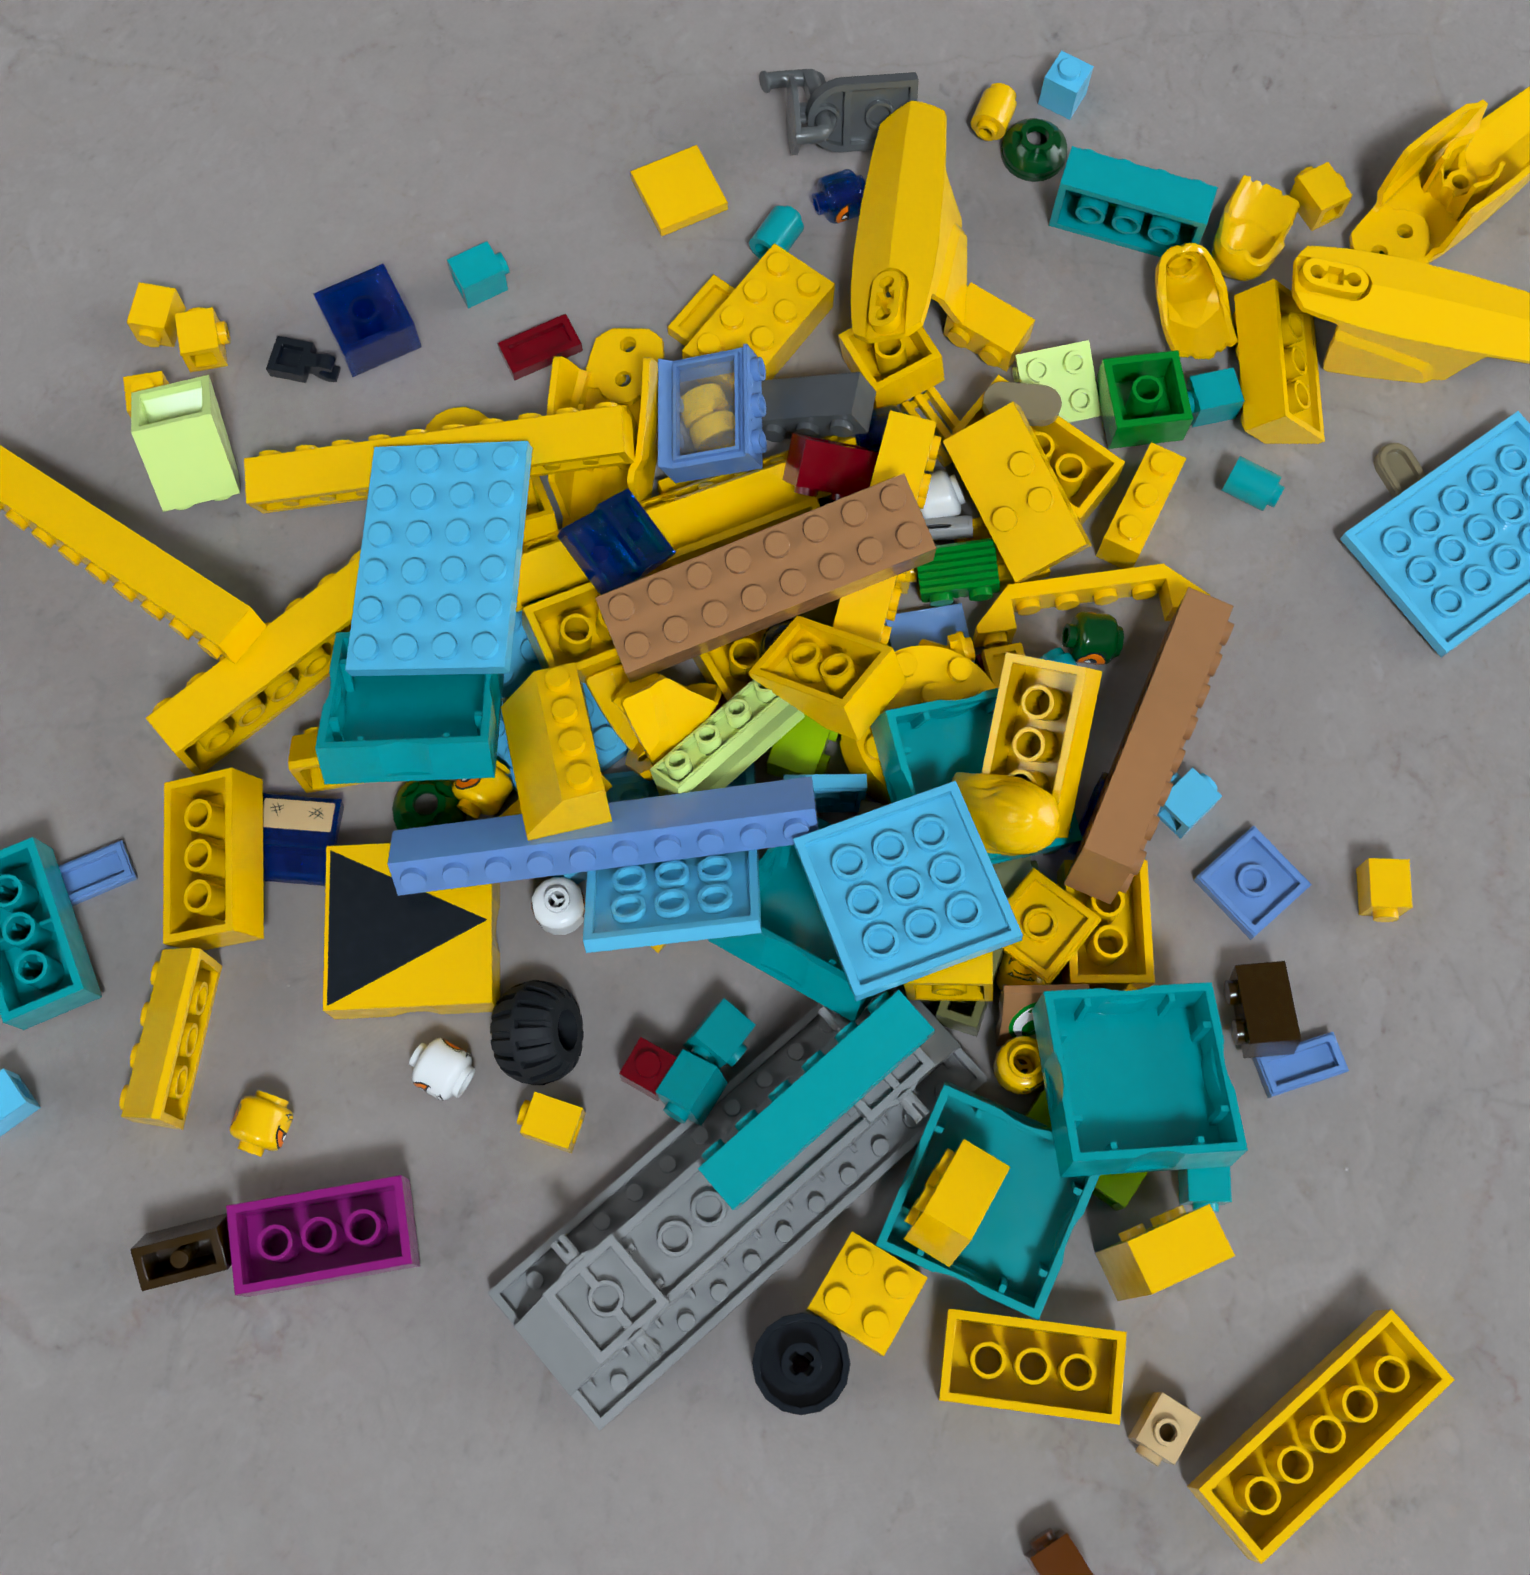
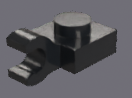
(297, 358)

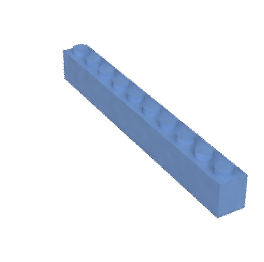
(639, 834)

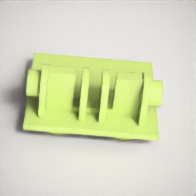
(1066, 370)

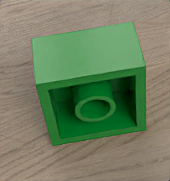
(1143, 399)

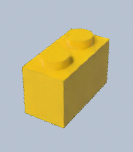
(990, 328)

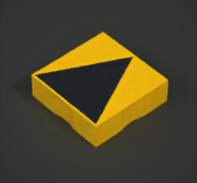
(404, 950)

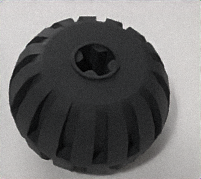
(536, 1032)

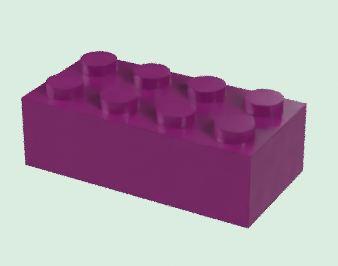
(322, 1236)

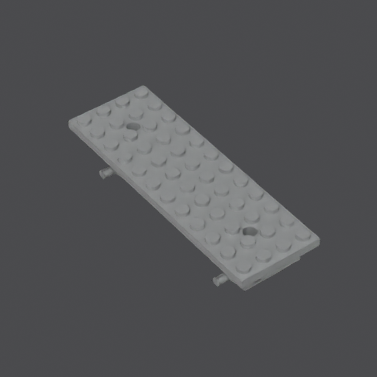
(670, 1259)

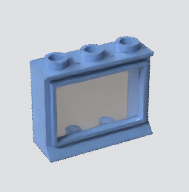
(711, 414)

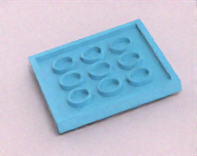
(907, 890)

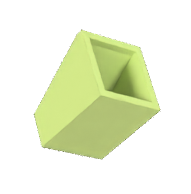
(184, 443)

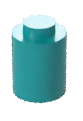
(780, 227)
(1253, 484)

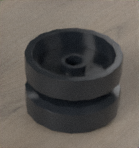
(826, 1356)

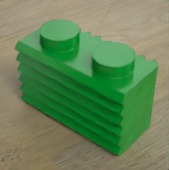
(959, 572)

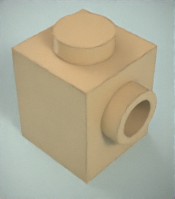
(1163, 1429)

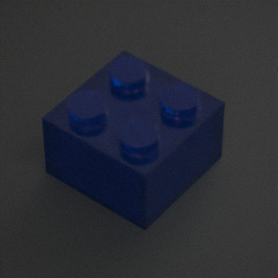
(368, 320)

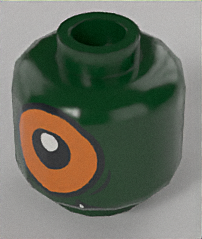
(1093, 638)

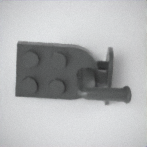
(842, 111)

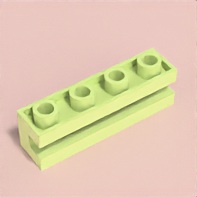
(726, 742)

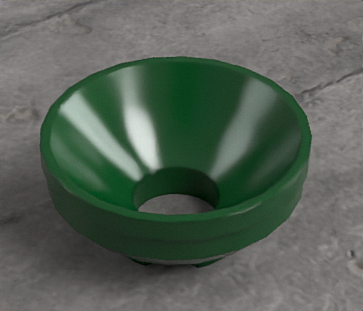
(1029, 160)
(446, 812)

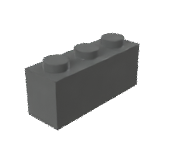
(817, 406)

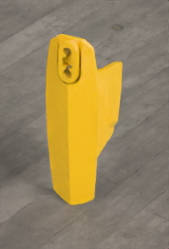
(1449, 182)
(907, 230)
(1408, 316)
(601, 382)

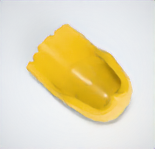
(1252, 229)
(1193, 302)
(1009, 812)

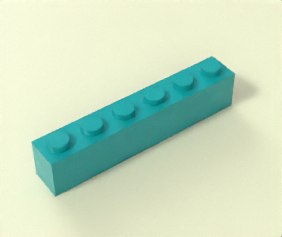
(816, 1099)

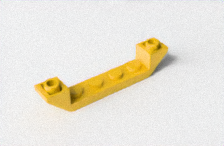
(1067, 592)

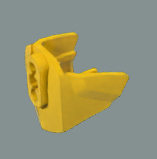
(650, 712)

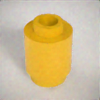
(994, 112)

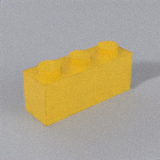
(1140, 506)

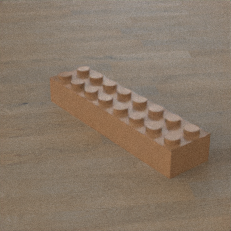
(767, 578)
(1151, 748)

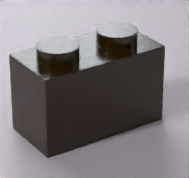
(1263, 1009)
(182, 1252)

